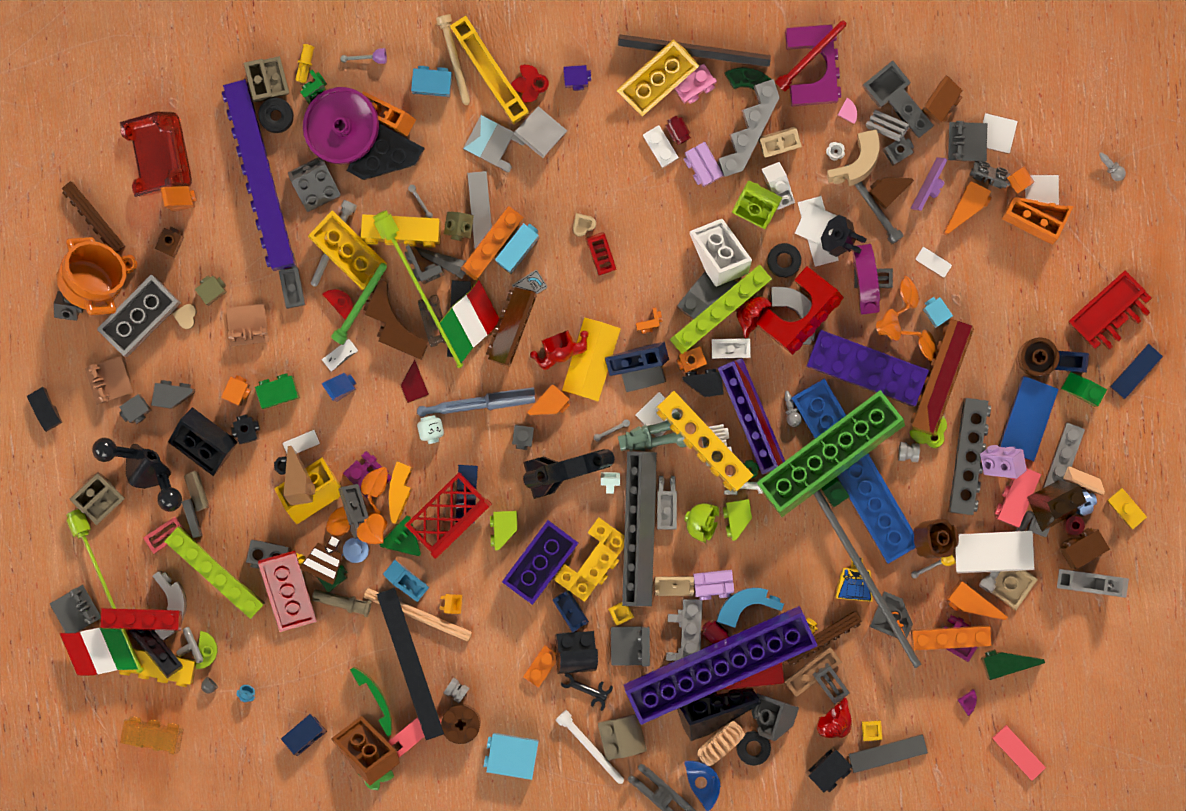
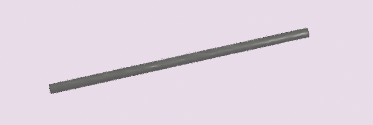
(867, 579)

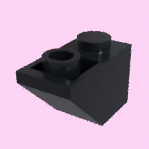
(705, 384)

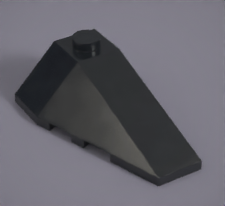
(715, 711)

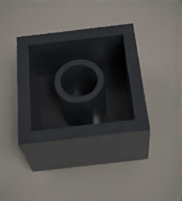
(828, 770)

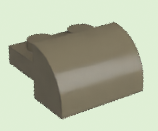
(266, 79)
(97, 498)
(622, 737)

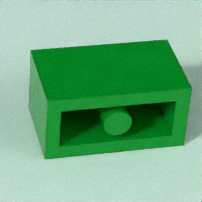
(277, 391)

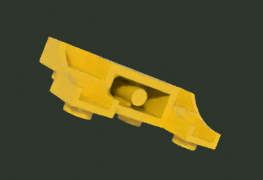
(597, 564)

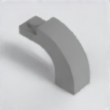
(794, 300)
(1092, 583)
(175, 596)

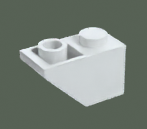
(778, 182)

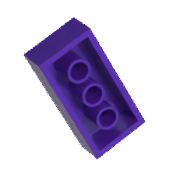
(540, 562)

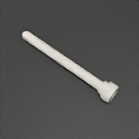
(566, 720)

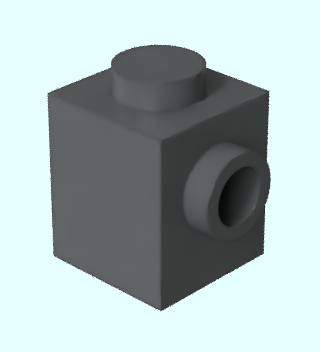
(134, 409)
(523, 437)

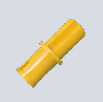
(304, 63)

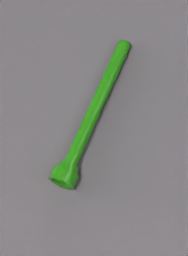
(340, 334)

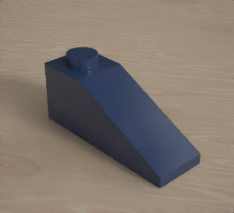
(637, 359)

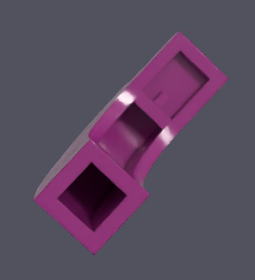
(867, 280)

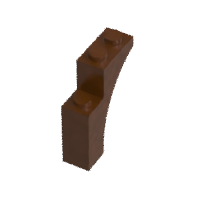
(393, 333)

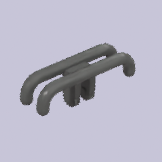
(662, 795)

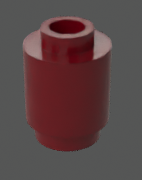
(678, 130)
(1067, 525)
(714, 632)

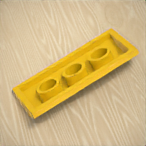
(658, 77)
(346, 249)
(589, 369)

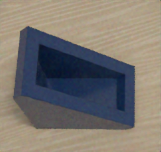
(1073, 362)

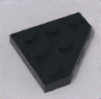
(387, 155)

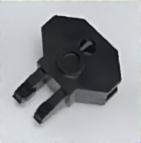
(842, 237)

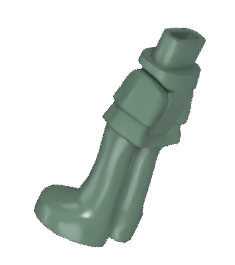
(641, 437)

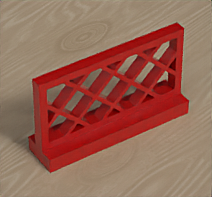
(462, 524)

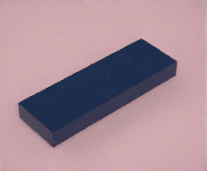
(1136, 371)

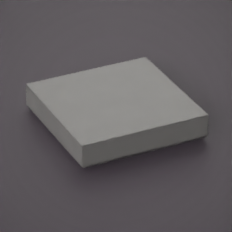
(540, 132)

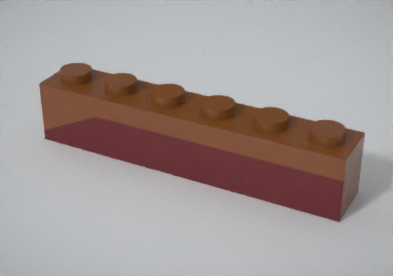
(942, 378)

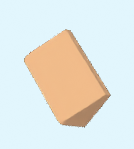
(1084, 480)

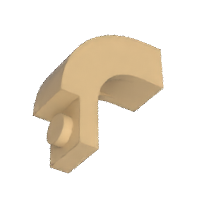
(863, 166)

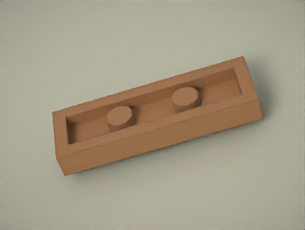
(804, 679)

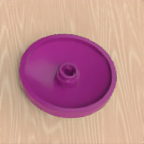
(340, 125)

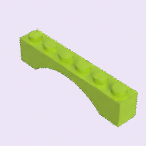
(720, 309)
(212, 571)

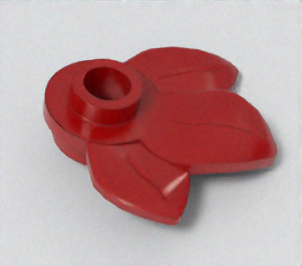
(527, 83)

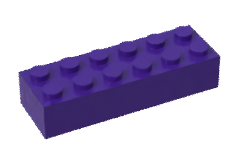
(867, 368)

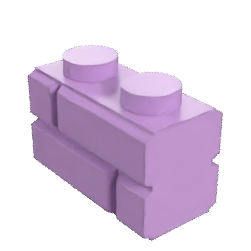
(703, 165)
(713, 583)

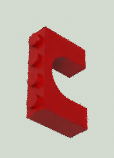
(793, 334)

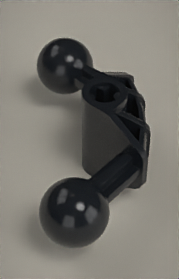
(142, 470)

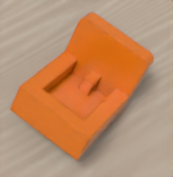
(647, 326)

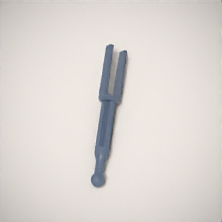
(490, 401)

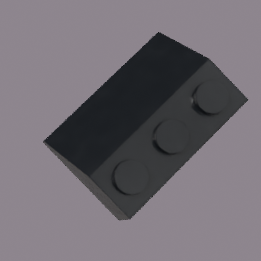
(202, 441)

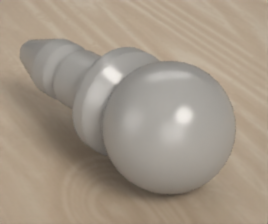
(1117, 172)
(793, 418)

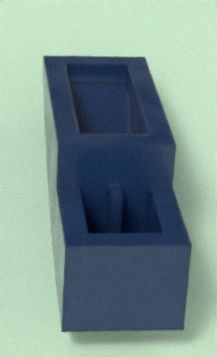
(470, 472)

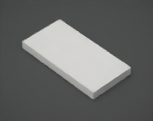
(995, 552)

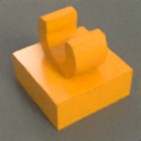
(453, 603)

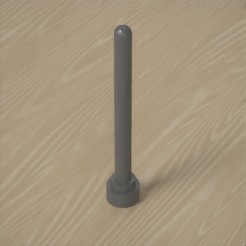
(893, 234)

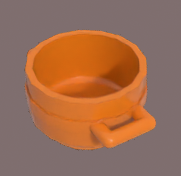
(91, 275)

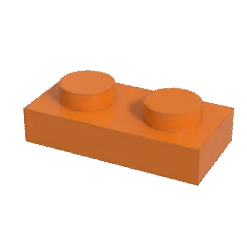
(541, 666)

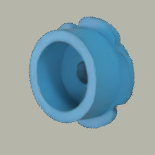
(246, 693)

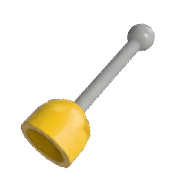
(947, 561)

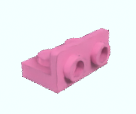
(695, 84)

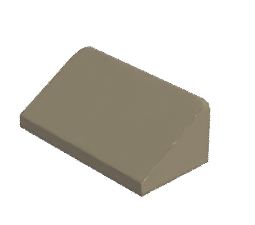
(196, 491)

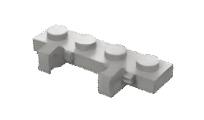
(690, 621)

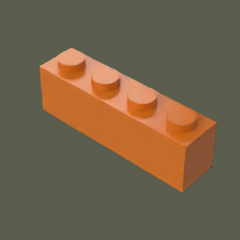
(492, 243)
(950, 637)

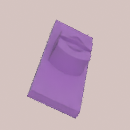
(931, 184)

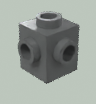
(64, 309)

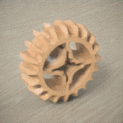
(721, 743)

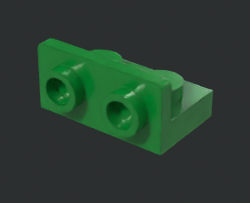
(311, 90)

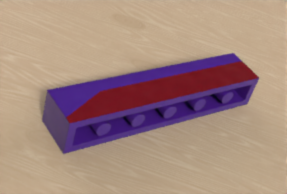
(751, 415)

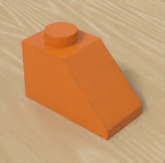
(550, 402)

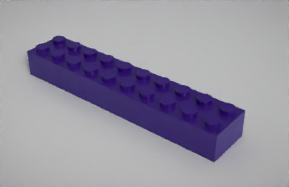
(720, 665)

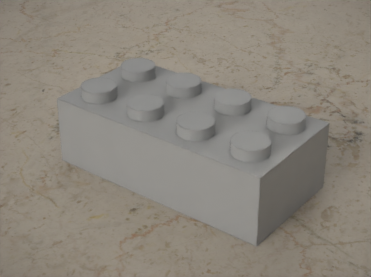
(139, 316)

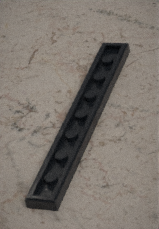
(697, 50)
(410, 664)

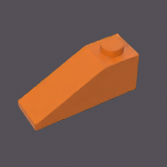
(392, 116)
(178, 197)
(971, 202)
(969, 601)

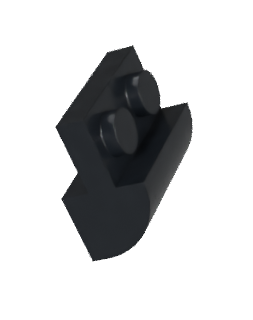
(576, 652)

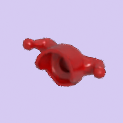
(560, 349)

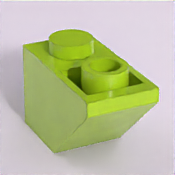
(738, 517)
(504, 527)

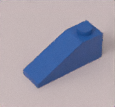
(339, 386)

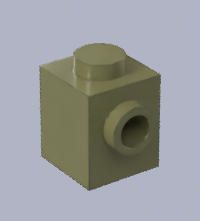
(211, 289)

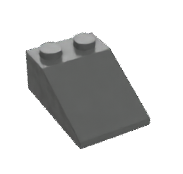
(702, 296)

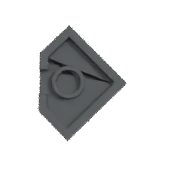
(895, 604)

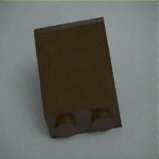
(1056, 503)

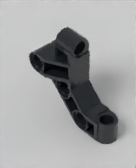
(546, 475)

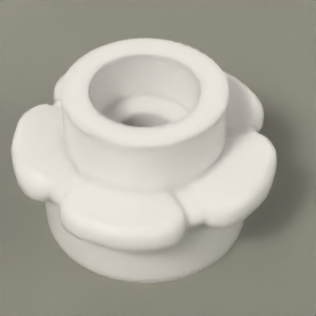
(835, 146)

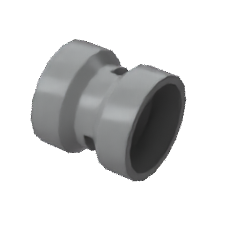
(909, 452)
(456, 690)

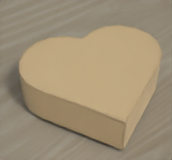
(583, 224)
(185, 316)

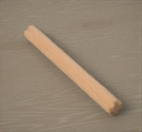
(425, 618)

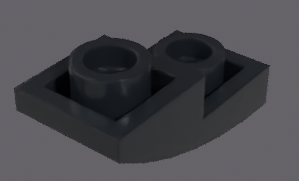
(44, 409)

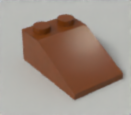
(366, 750)

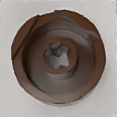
(1047, 351)
(935, 539)
(469, 731)

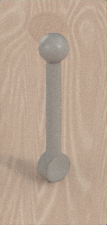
(412, 189)
(597, 437)

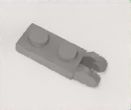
(667, 506)

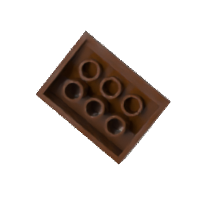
(512, 326)

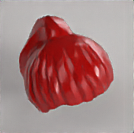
(750, 312)
(836, 722)

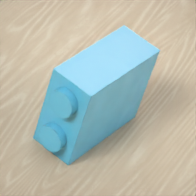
(517, 247)
(511, 755)

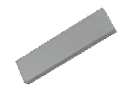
(479, 205)

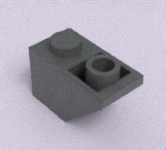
(170, 396)

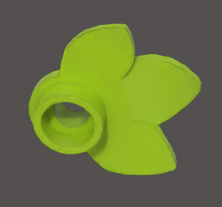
(923, 438)

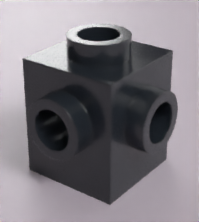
(251, 434)

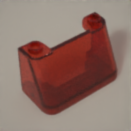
(158, 152)

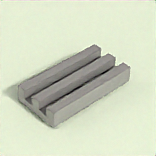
(889, 123)

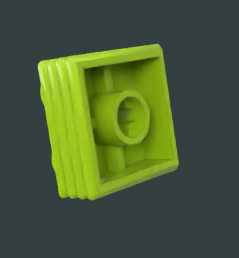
(756, 204)

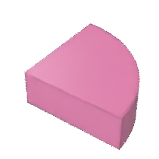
(848, 111)

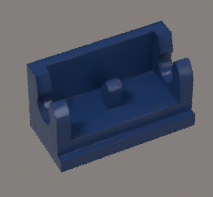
(570, 610)
(303, 735)

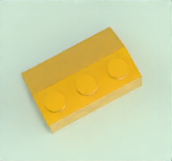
(325, 492)

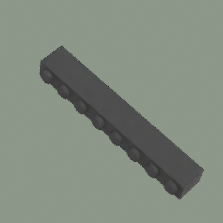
(639, 528)

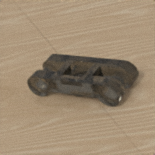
(429, 323)

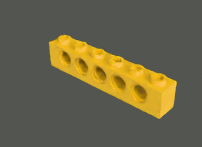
(741, 473)

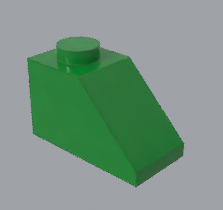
(1084, 389)

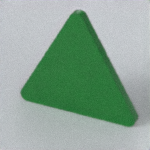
(402, 539)

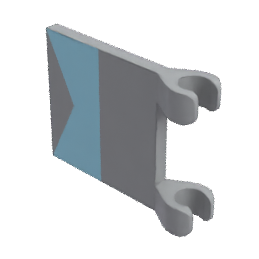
(490, 141)

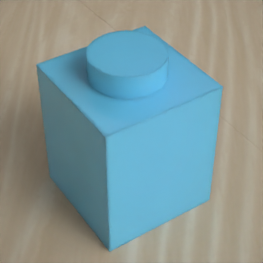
(937, 311)

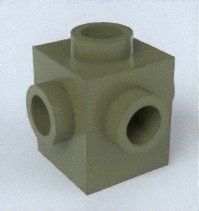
(458, 225)

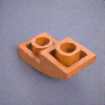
(1020, 179)

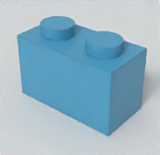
(431, 82)

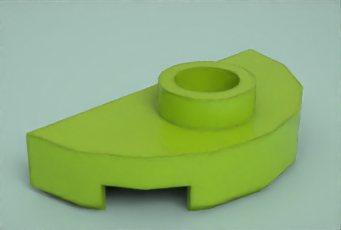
(208, 649)

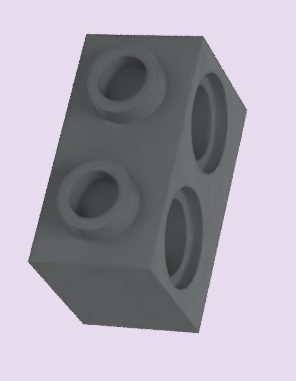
(268, 550)

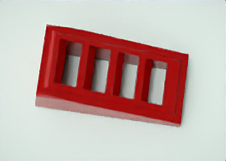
(601, 236)

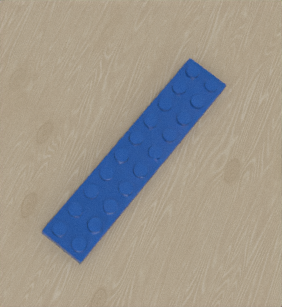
(861, 480)

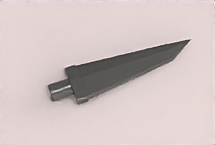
(447, 262)

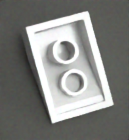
(720, 252)

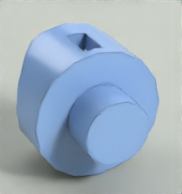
(1089, 506)
(355, 550)

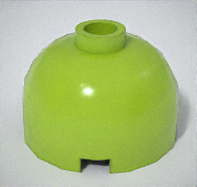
(701, 521)

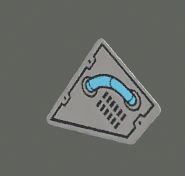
(531, 282)

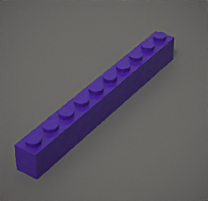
(259, 175)

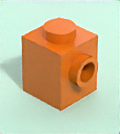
(691, 360)
(236, 390)

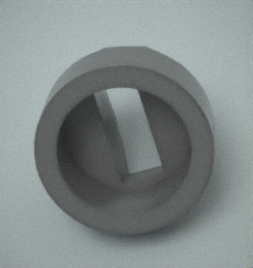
(208, 685)

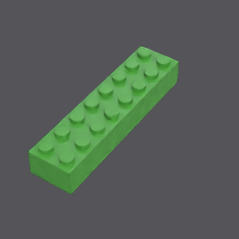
(831, 453)

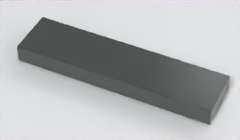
(888, 753)

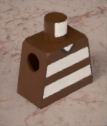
(324, 561)

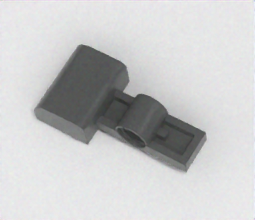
(889, 87)

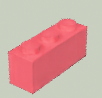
(1015, 498)

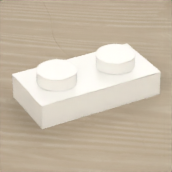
(660, 146)
(730, 348)

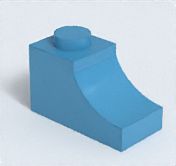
(405, 580)

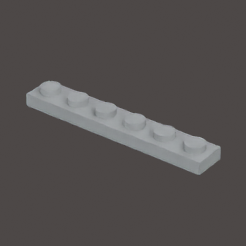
(1062, 459)

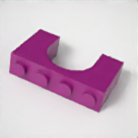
(826, 89)

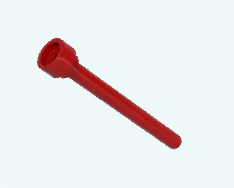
(785, 80)

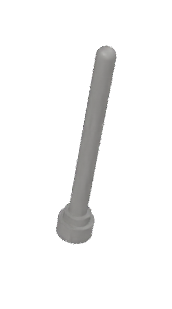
(347, 209)
(988, 583)

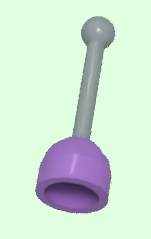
(378, 56)

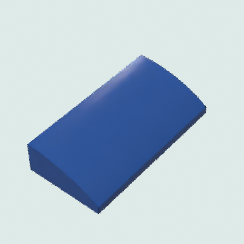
(1028, 417)

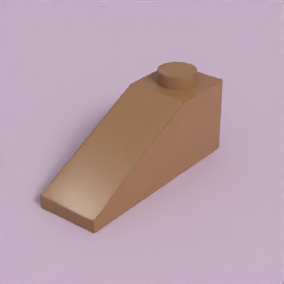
(298, 485)

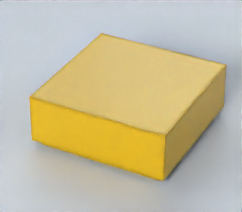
(620, 613)
(871, 730)

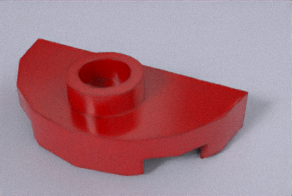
(340, 301)

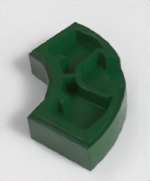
(745, 77)

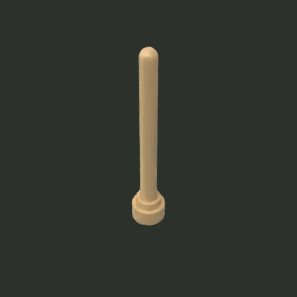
(444, 23)

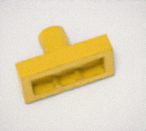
(1126, 508)

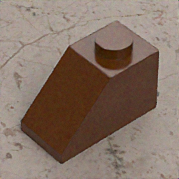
(888, 189)

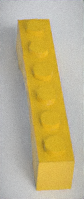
(489, 70)

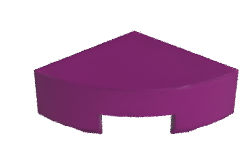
(968, 702)

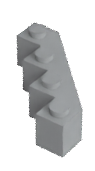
(756, 120)

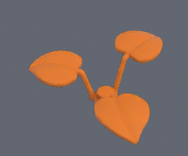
(890, 326)
(373, 527)

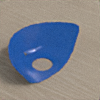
(709, 794)

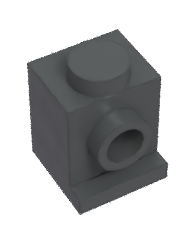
(892, 153)

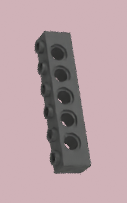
(969, 407)

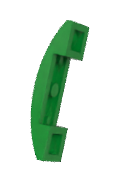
(361, 678)

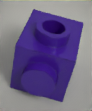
(577, 77)

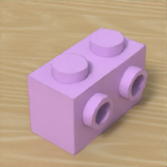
(1003, 461)

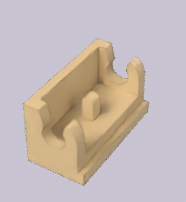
(779, 142)
(674, 586)

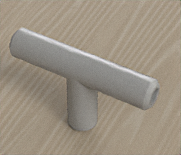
(191, 646)

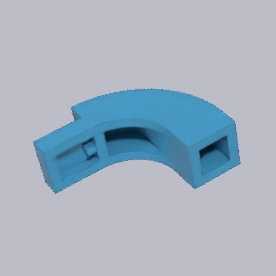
(738, 601)

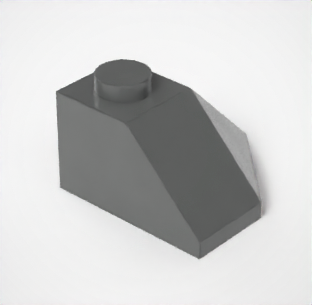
(774, 717)

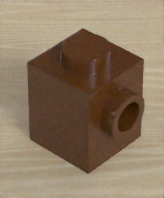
(169, 241)

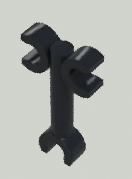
(600, 695)

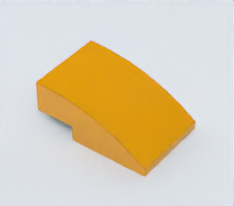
(398, 491)

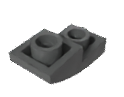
(643, 378)

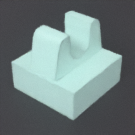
(610, 480)

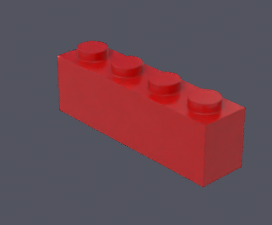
(141, 619)

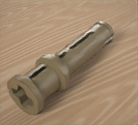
(351, 604)

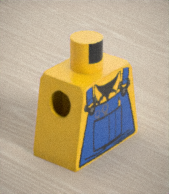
(852, 585)

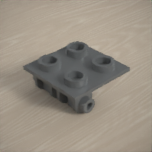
(967, 141)
(983, 169)
(75, 610)

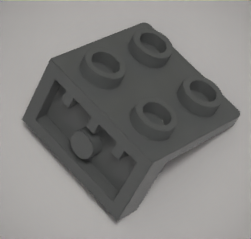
(314, 184)
(431, 272)
(630, 646)

